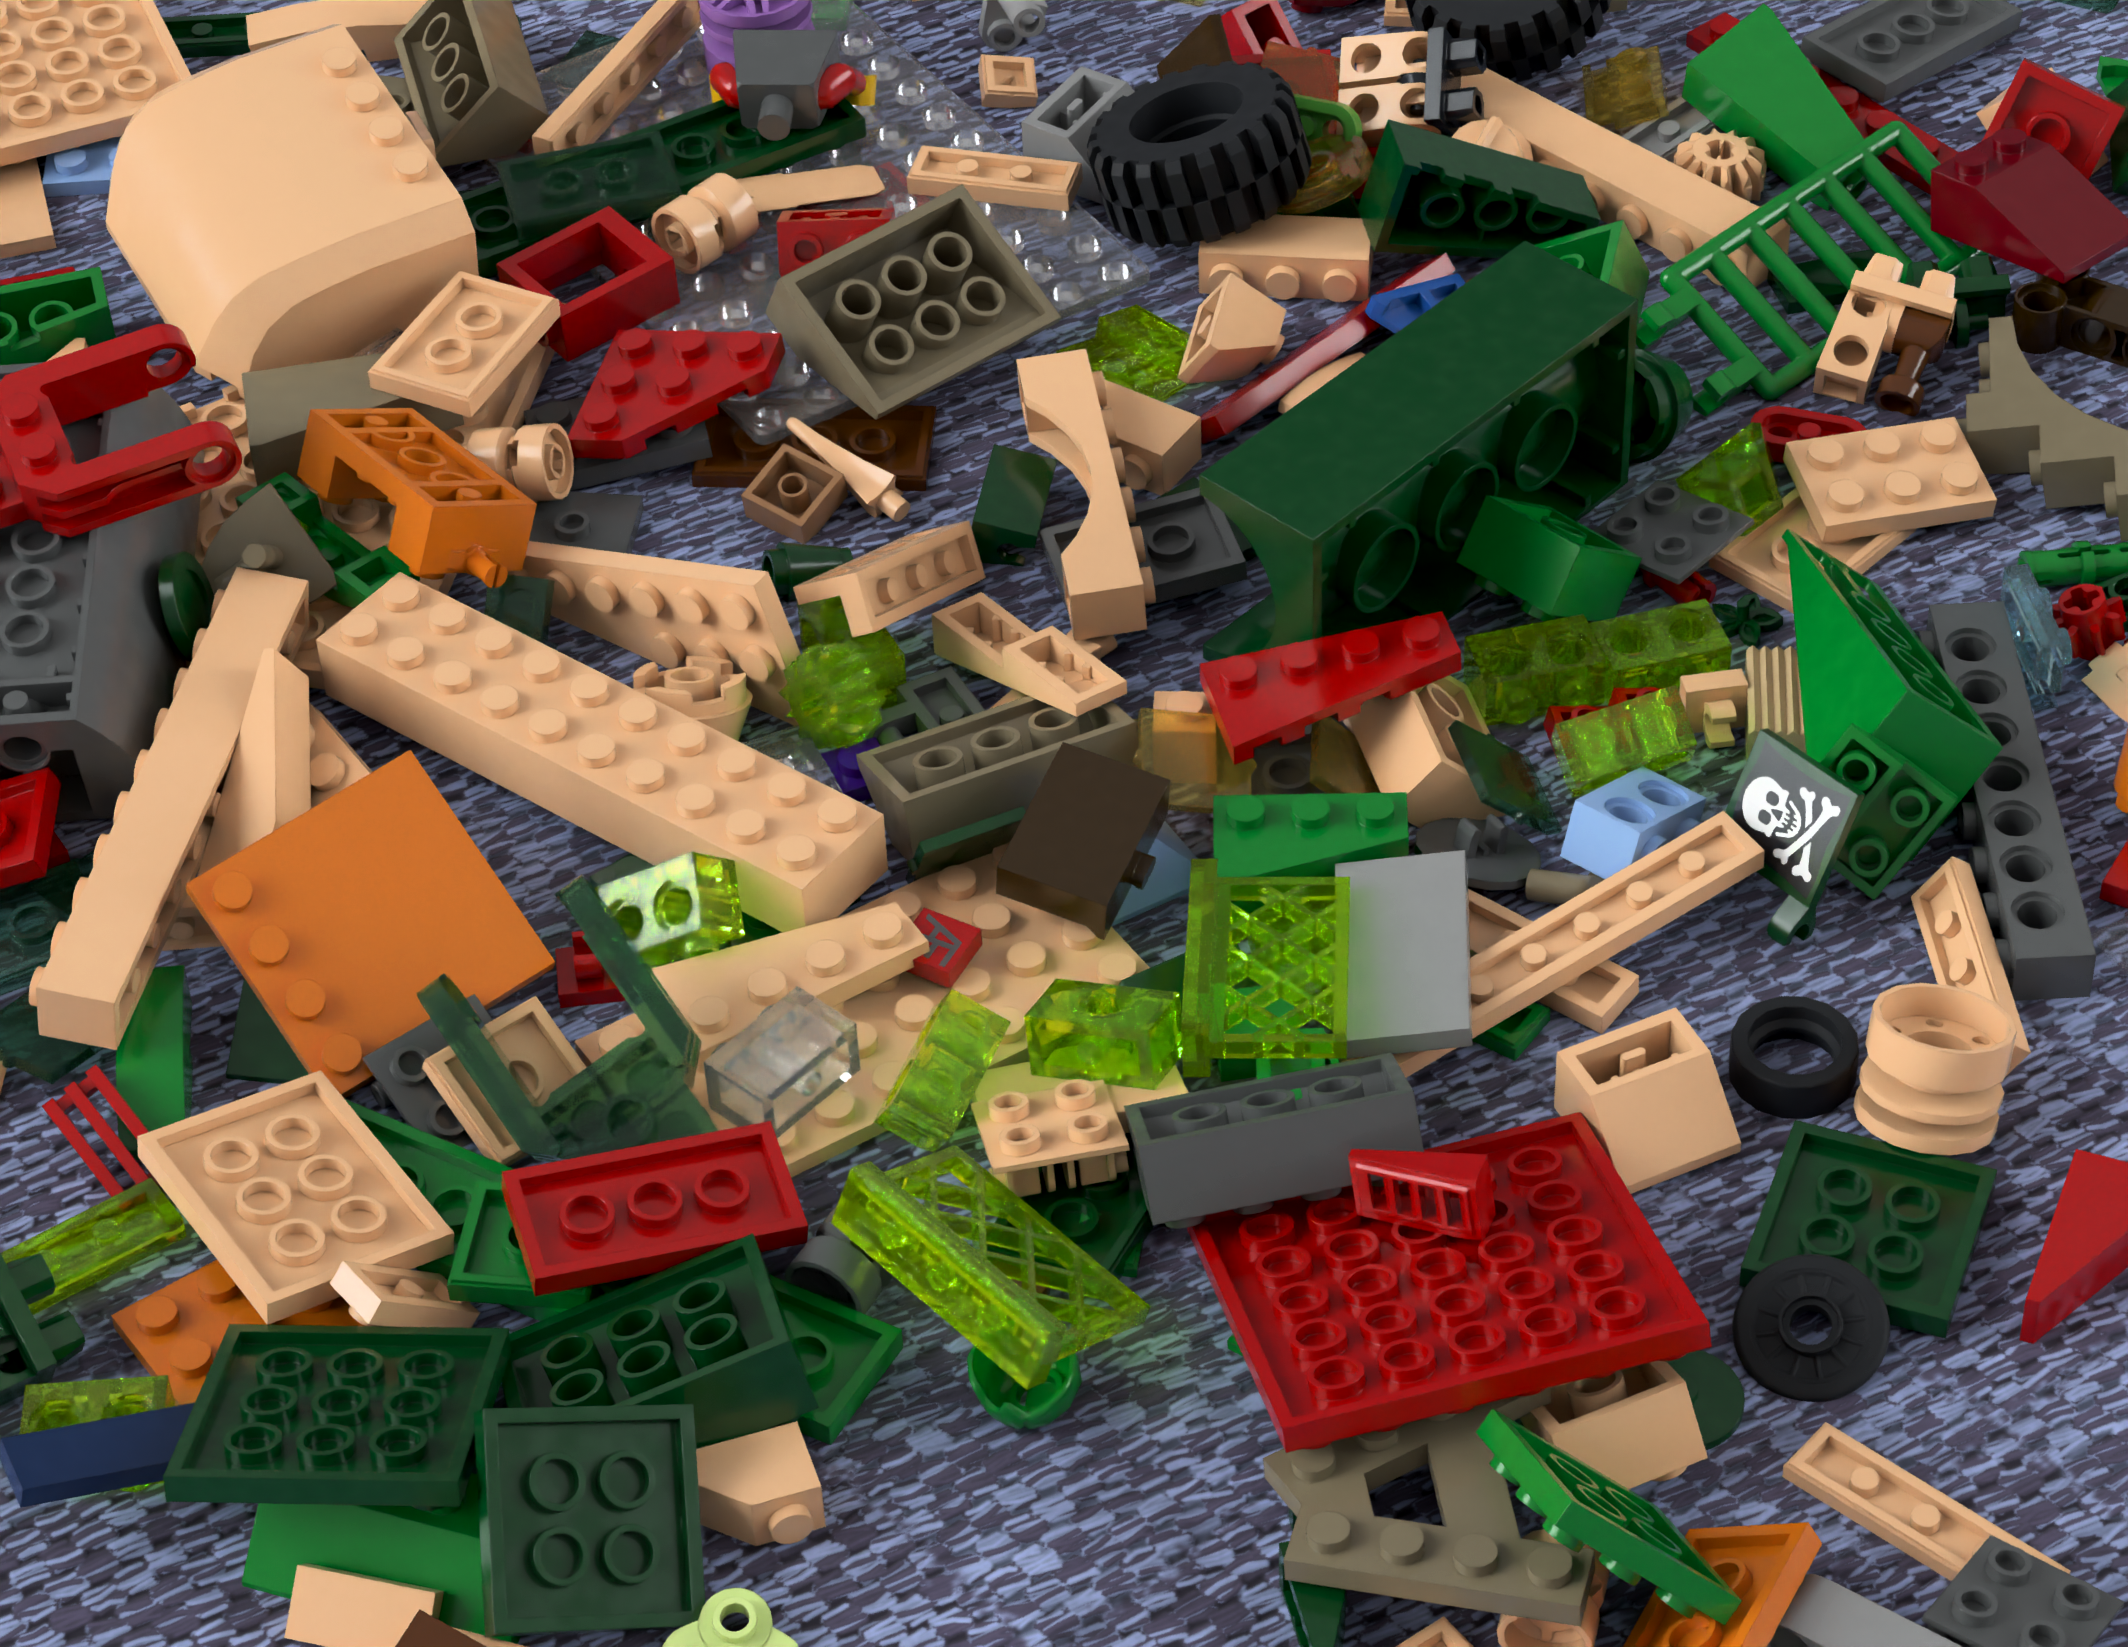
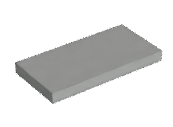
(1408, 954)

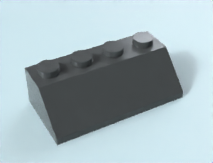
(1259, 1145)

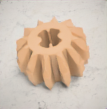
(1725, 161)

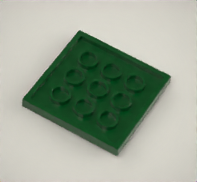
(339, 1416)

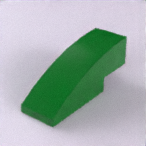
(156, 1055)

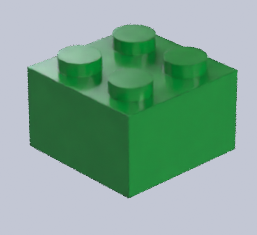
(1547, 561)

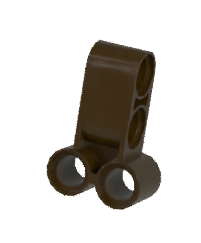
(2075, 315)

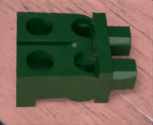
(26, 1348)

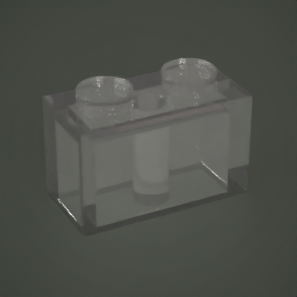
(782, 1063)

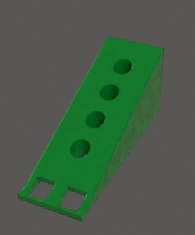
(1873, 671)

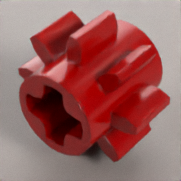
(2090, 619)

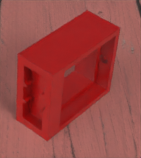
(641, 291)

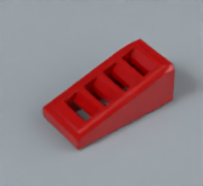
(1444, 1172)

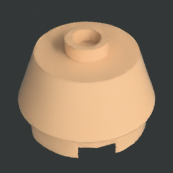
(700, 690)

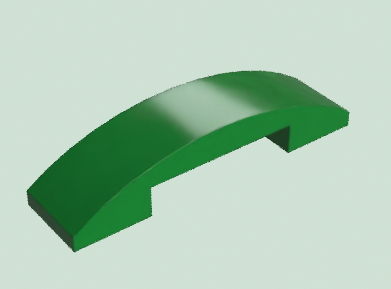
(355, 567)

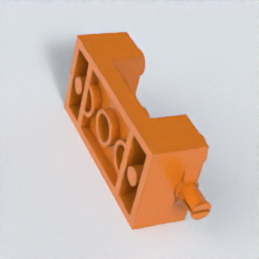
(448, 502)

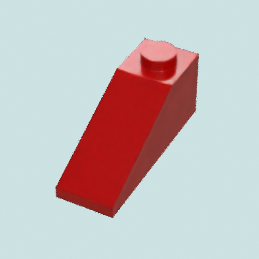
(2083, 1244)

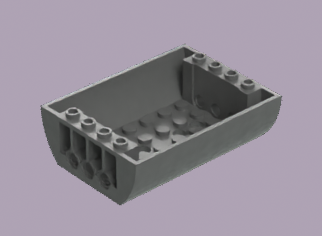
(87, 628)

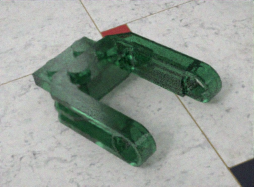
(622, 1099)

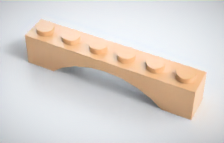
(1101, 564)

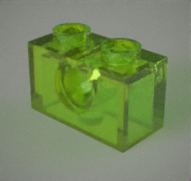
(1104, 1033)

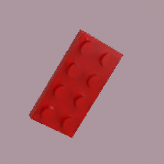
(651, 1206)

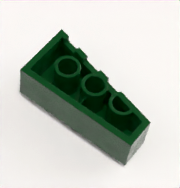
(1466, 198)

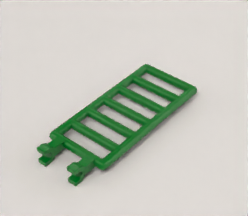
(1751, 230)

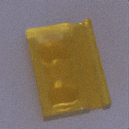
(1627, 89)

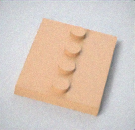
(291, 1191)

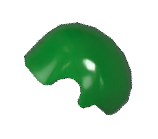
(1002, 1394)

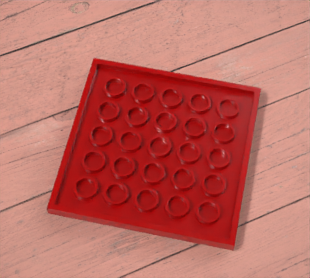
(1396, 1324)

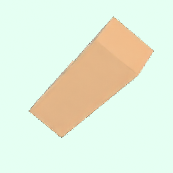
(1038, 663)

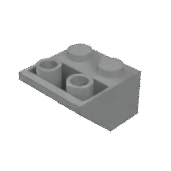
(1065, 120)

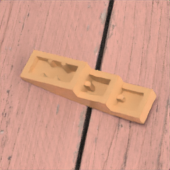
(369, 22)

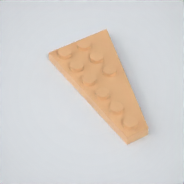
(674, 612)

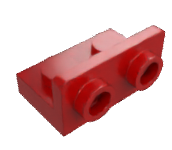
(813, 233)

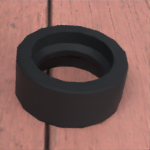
(1793, 1094)

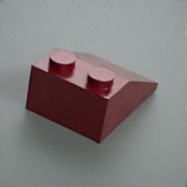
(2025, 206)

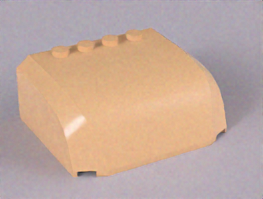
(284, 208)

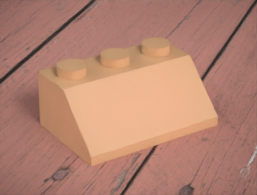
(1414, 753)

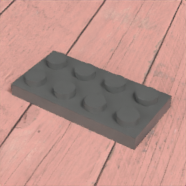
(1903, 42)

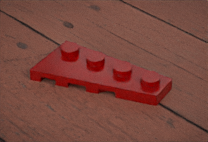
(1299, 683)

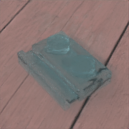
(2037, 638)

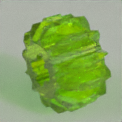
(833, 695)

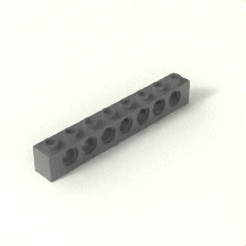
(2013, 812)

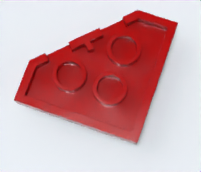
(668, 381)

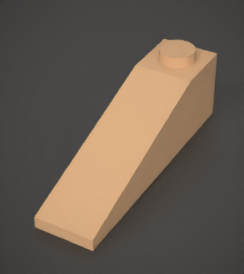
(269, 764)

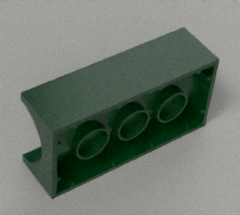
(1383, 469)

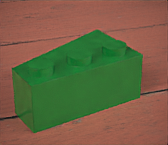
(1305, 833)

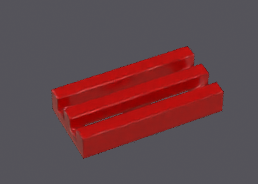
(78, 1096)

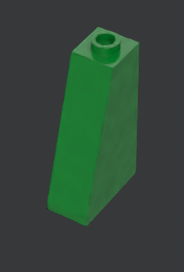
(1769, 91)

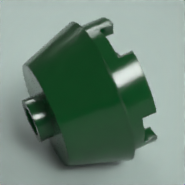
(1659, 405)

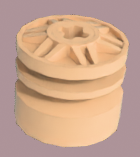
(1934, 1068)

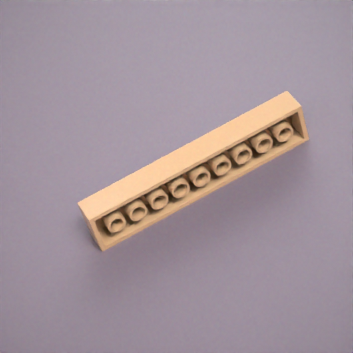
(601, 752)

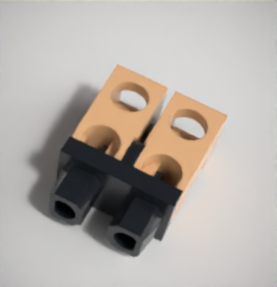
(1411, 81)

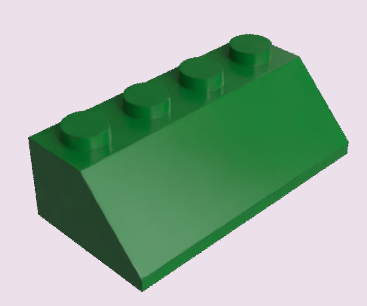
(380, 1541)

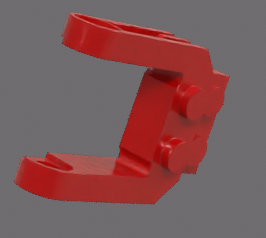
(70, 498)

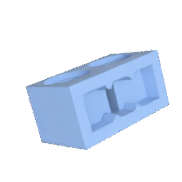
(1628, 821)

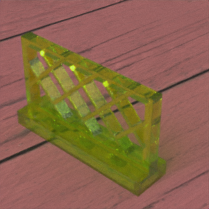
(1210, 979)
(973, 1285)

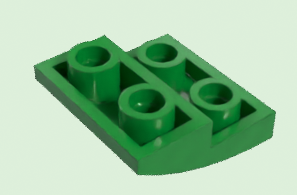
(1895, 815)

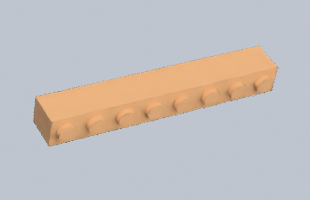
(1627, 182)

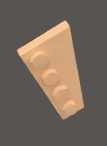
(827, 959)

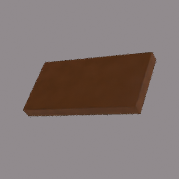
(894, 442)

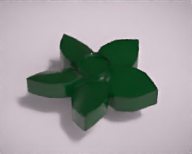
(1747, 619)

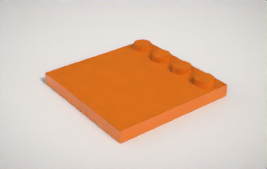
(363, 911)

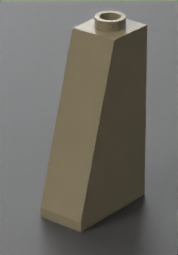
(282, 398)

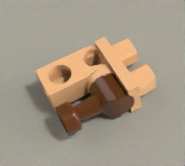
(1888, 318)

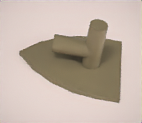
(270, 540)

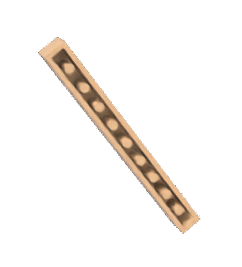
(165, 819)

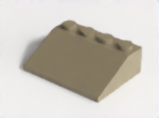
(910, 304)

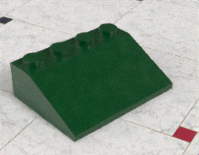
(680, 1336)

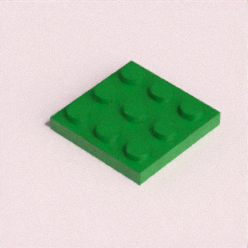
(1599, 1512)

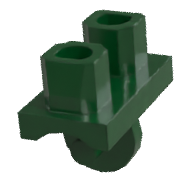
(1978, 293)

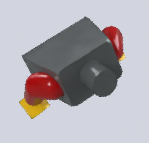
(788, 80)

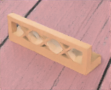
(899, 577)

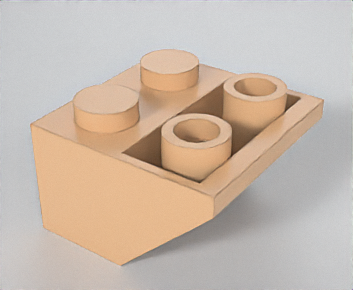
(1649, 1099)

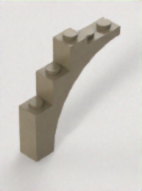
(2026, 427)

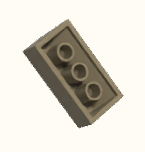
(471, 78)
(982, 765)

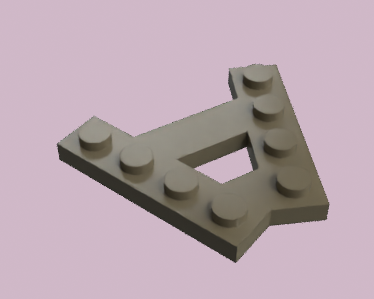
(1466, 1562)

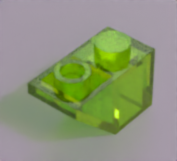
(1738, 477)

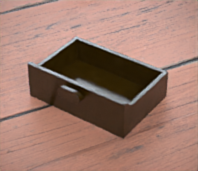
(1085, 838)

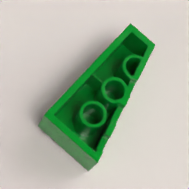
(51, 312)

